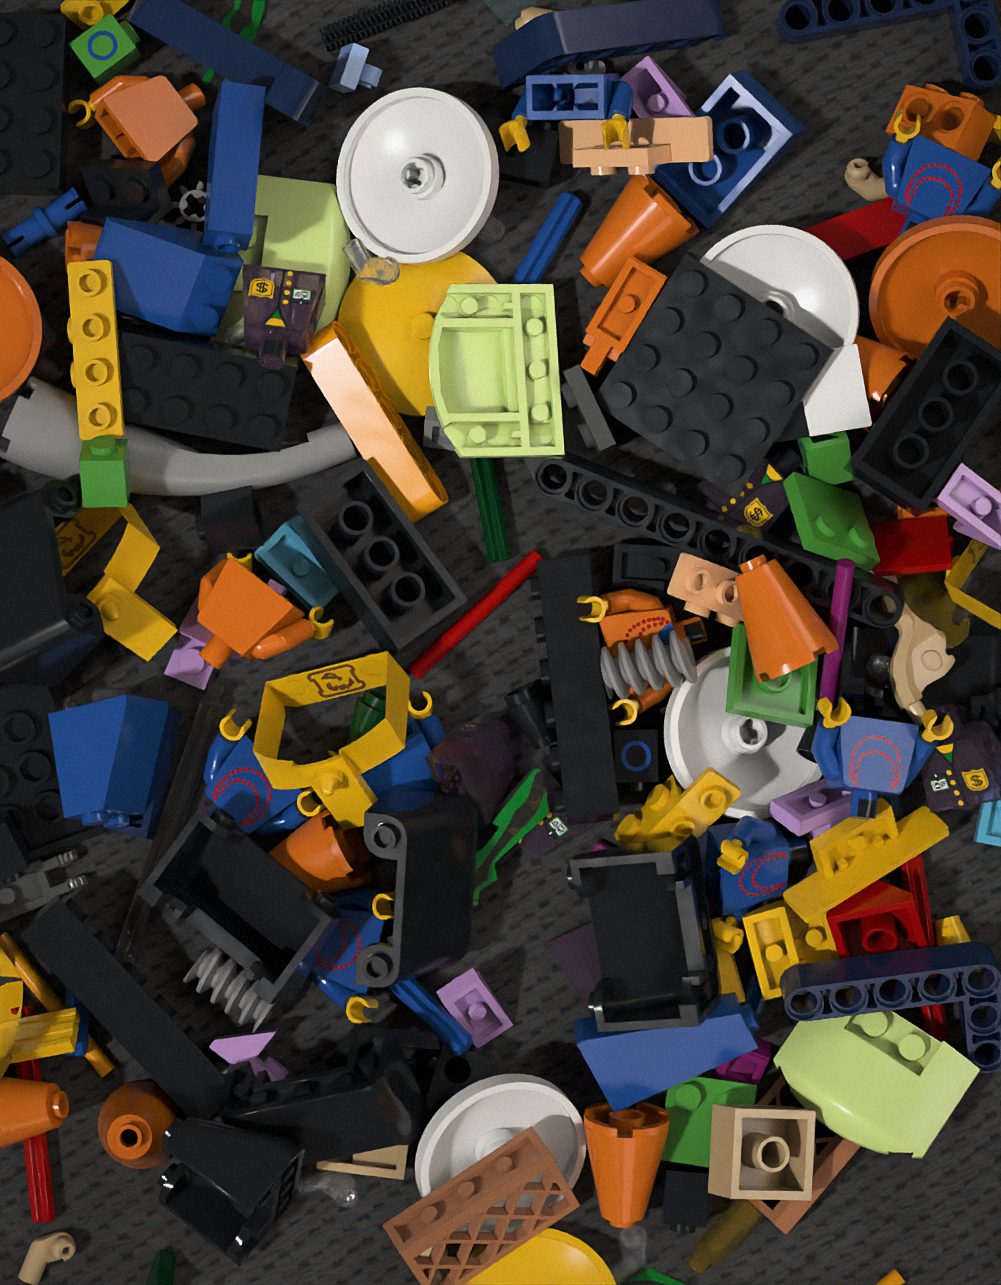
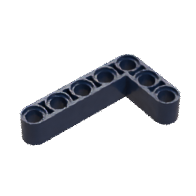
(864, 18)
(603, 33)
(230, 56)
(910, 990)

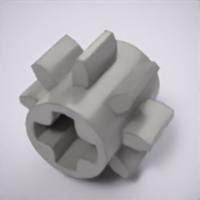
(183, 206)

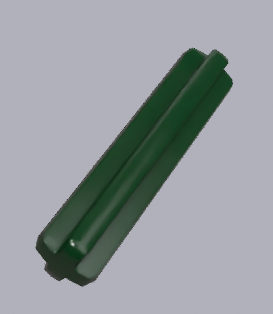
(490, 509)

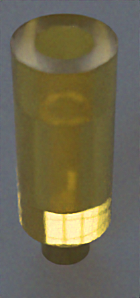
(725, 1235)

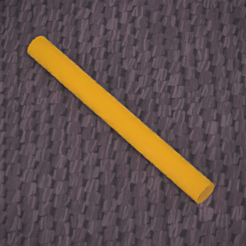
(49, 998)

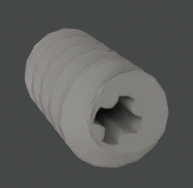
(648, 666)
(229, 983)

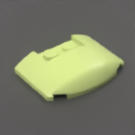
(296, 229)
(497, 370)
(875, 1079)

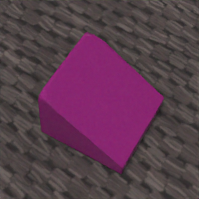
(748, 1067)

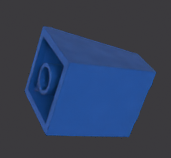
(107, 757)

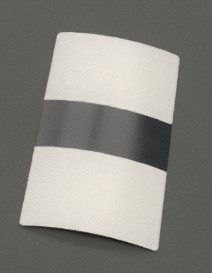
(834, 401)

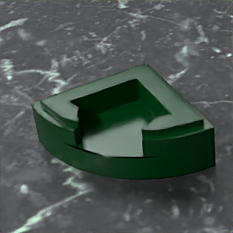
(162, 1269)

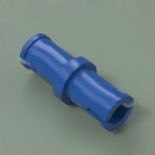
(45, 222)

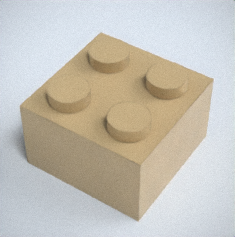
(761, 1152)

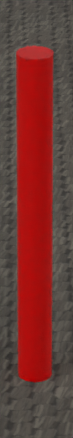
(475, 615)

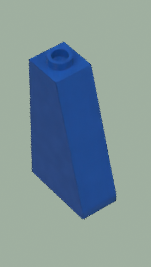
(233, 166)
(648, 1061)

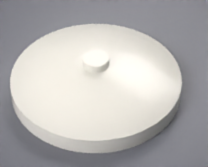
(417, 176)
(792, 276)
(744, 749)
(489, 1116)

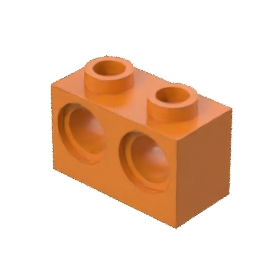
(946, 119)

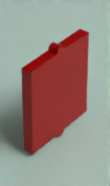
(912, 546)

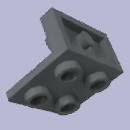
(583, 423)

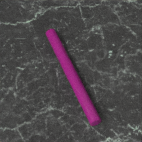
(837, 626)

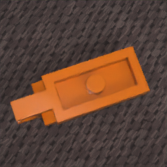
(621, 313)

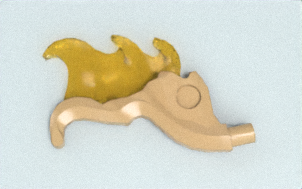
(923, 638)

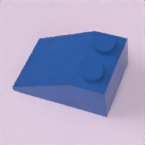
(748, 139)
(168, 275)

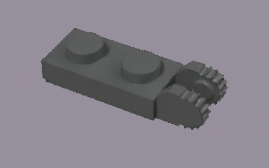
(36, 888)

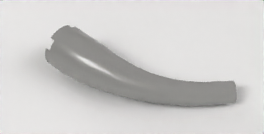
(48, 442)

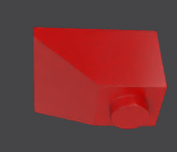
(876, 922)

